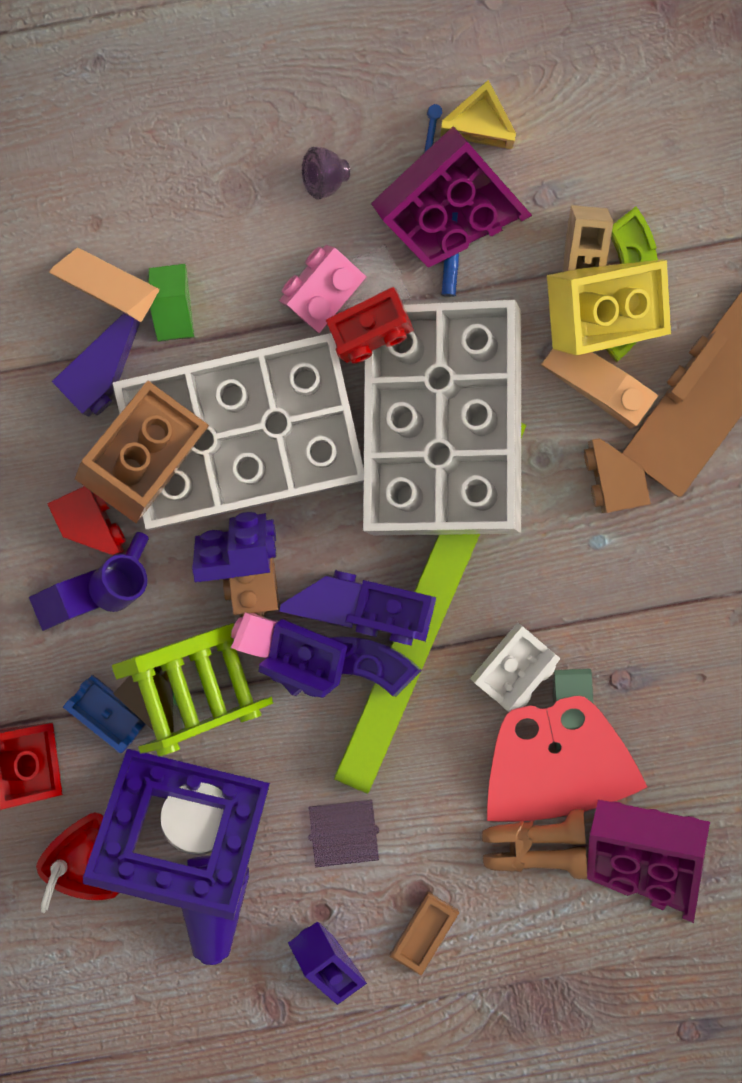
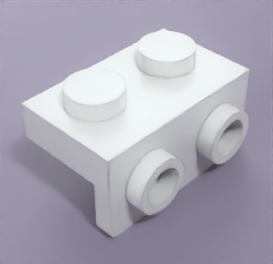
(515, 668)

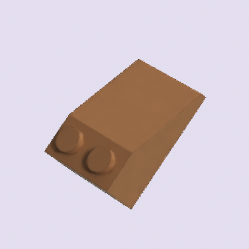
(140, 451)

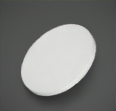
(191, 825)

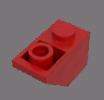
(84, 520)

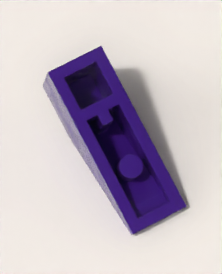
(91, 375)

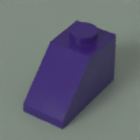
(326, 599)
(326, 963)

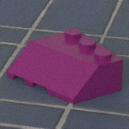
(442, 182)
(648, 854)

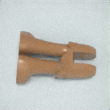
(523, 835)

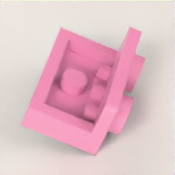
(321, 287)

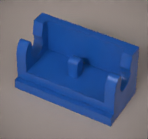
(104, 714)

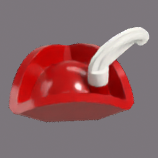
(66, 860)

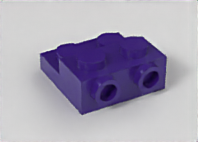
(237, 552)

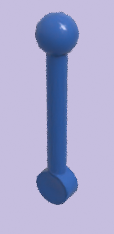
(434, 113)

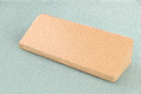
(106, 283)

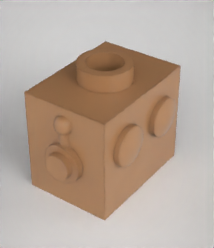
(253, 592)

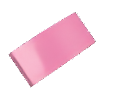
(253, 634)

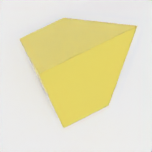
(482, 119)

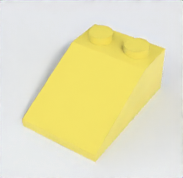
(608, 306)

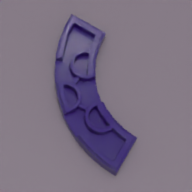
(376, 663)

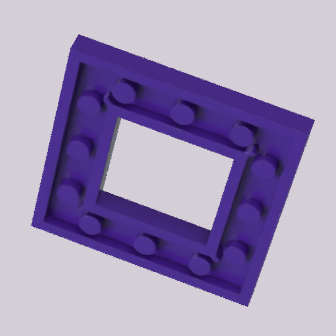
(207, 891)

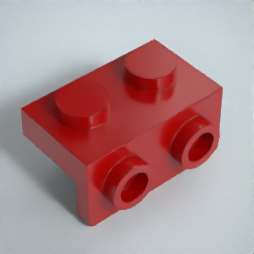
(369, 326)

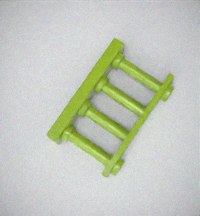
(171, 660)

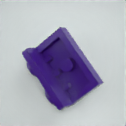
(392, 611)
(304, 659)

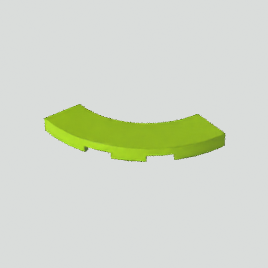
(633, 244)

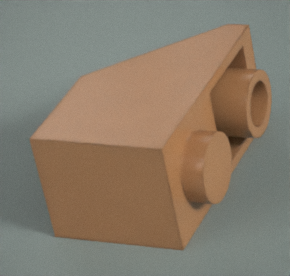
(618, 478)

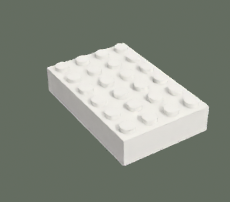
(445, 423)
(272, 432)

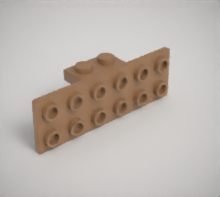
(695, 409)

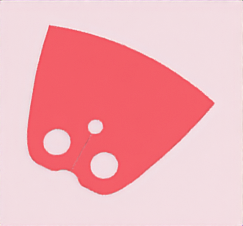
(540, 785)

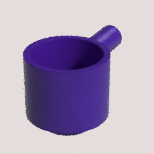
(120, 578)

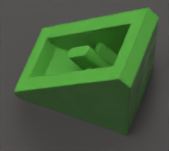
(172, 305)

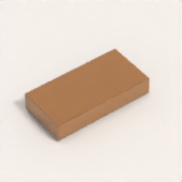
(424, 933)

